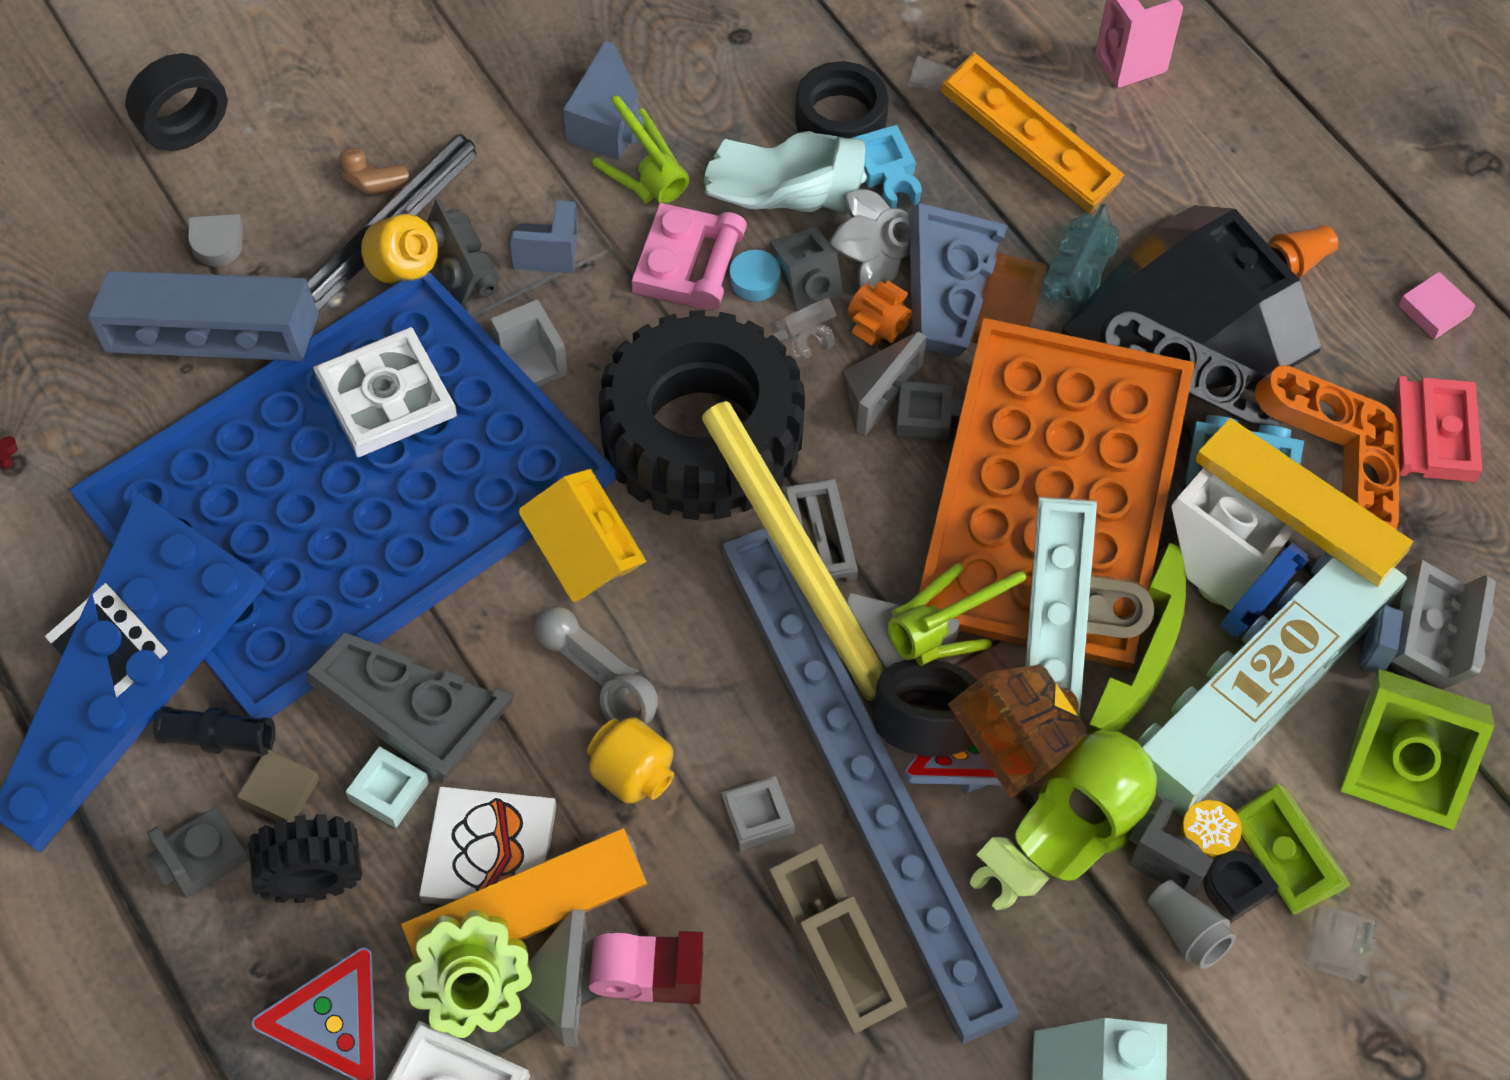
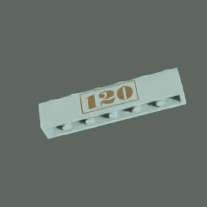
(1263, 679)

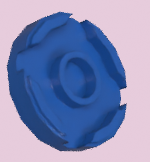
(1264, 591)

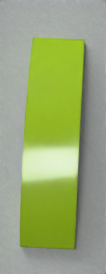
(1123, 702)

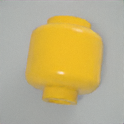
(399, 249)
(631, 760)

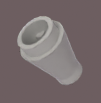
(1194, 927)

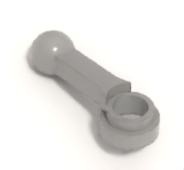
(560, 631)

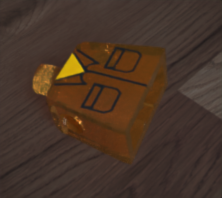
(1020, 723)

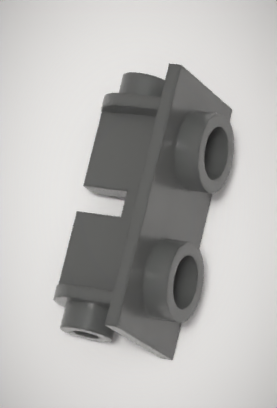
(460, 270)

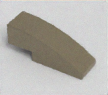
(834, 939)

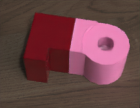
(648, 967)

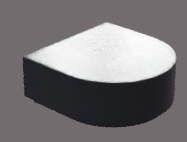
(1237, 884)

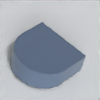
(1381, 640)

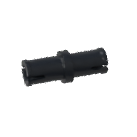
(214, 730)

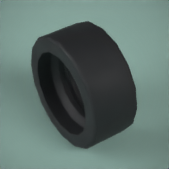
(846, 80)
(159, 83)
(914, 728)

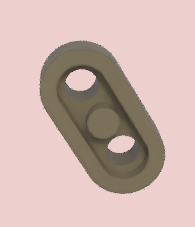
(1103, 595)

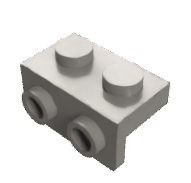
(1443, 625)

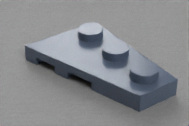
(949, 271)

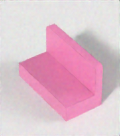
(1137, 40)

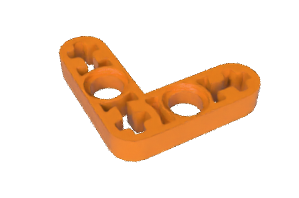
(1294, 400)

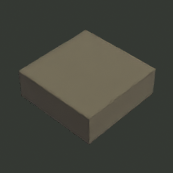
(278, 787)

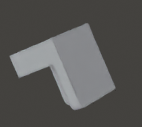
(531, 342)

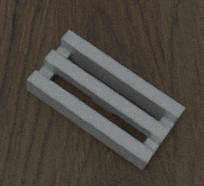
(809, 491)

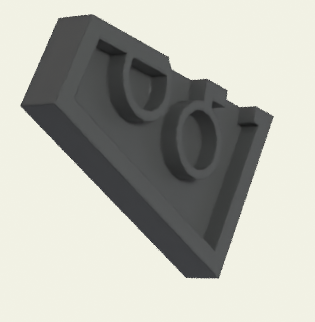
(412, 708)

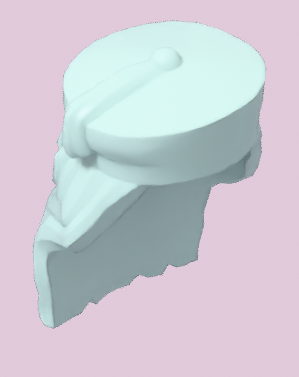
(796, 175)

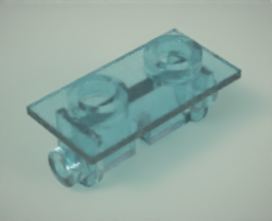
(1090, 244)

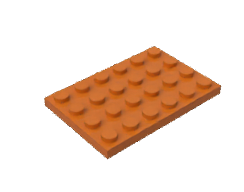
(1059, 423)

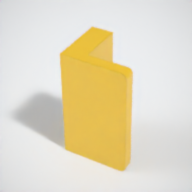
(581, 534)

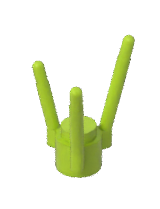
(659, 171)
(919, 629)

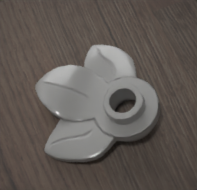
(870, 237)

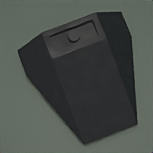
(1214, 284)

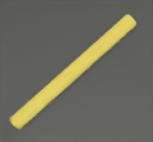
(795, 547)

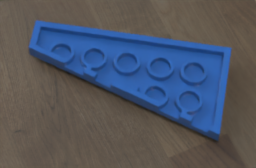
(188, 599)

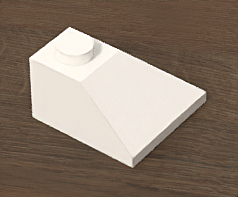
(1224, 538)

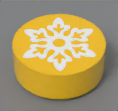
(1212, 827)

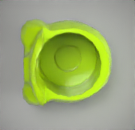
(1111, 773)

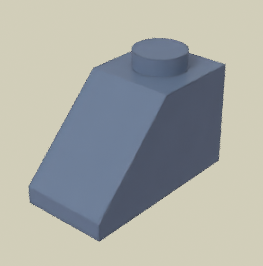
(590, 115)

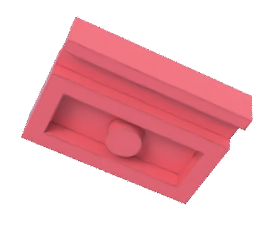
(1438, 428)

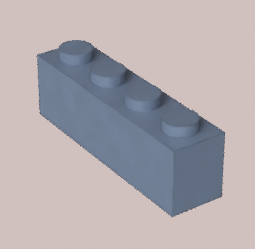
(204, 315)

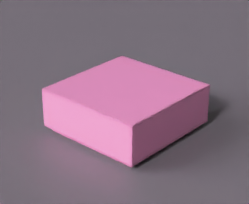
(1436, 305)

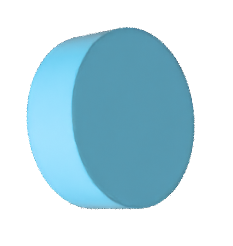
(755, 275)

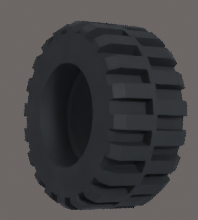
(686, 359)

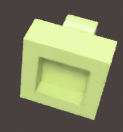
(1012, 868)

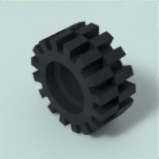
(304, 858)

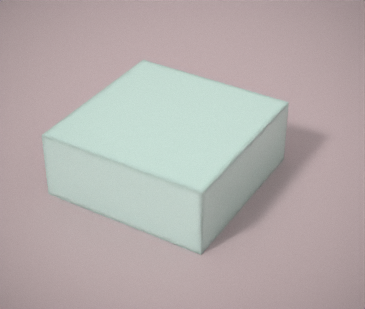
(387, 787)

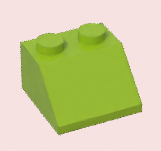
(1417, 749)

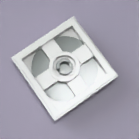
(385, 392)

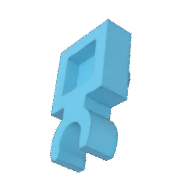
(890, 164)

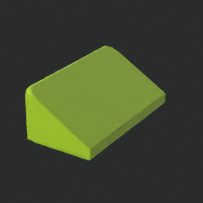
(1290, 849)

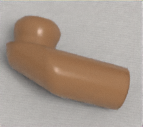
(369, 178)

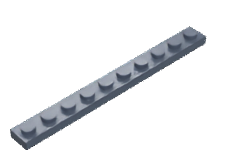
(872, 791)

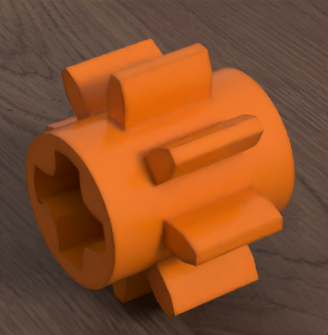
(879, 313)

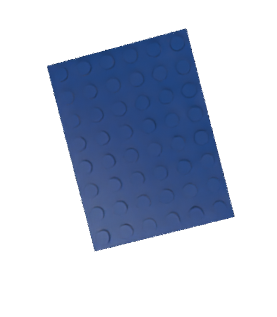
(343, 535)

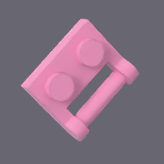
(673, 251)

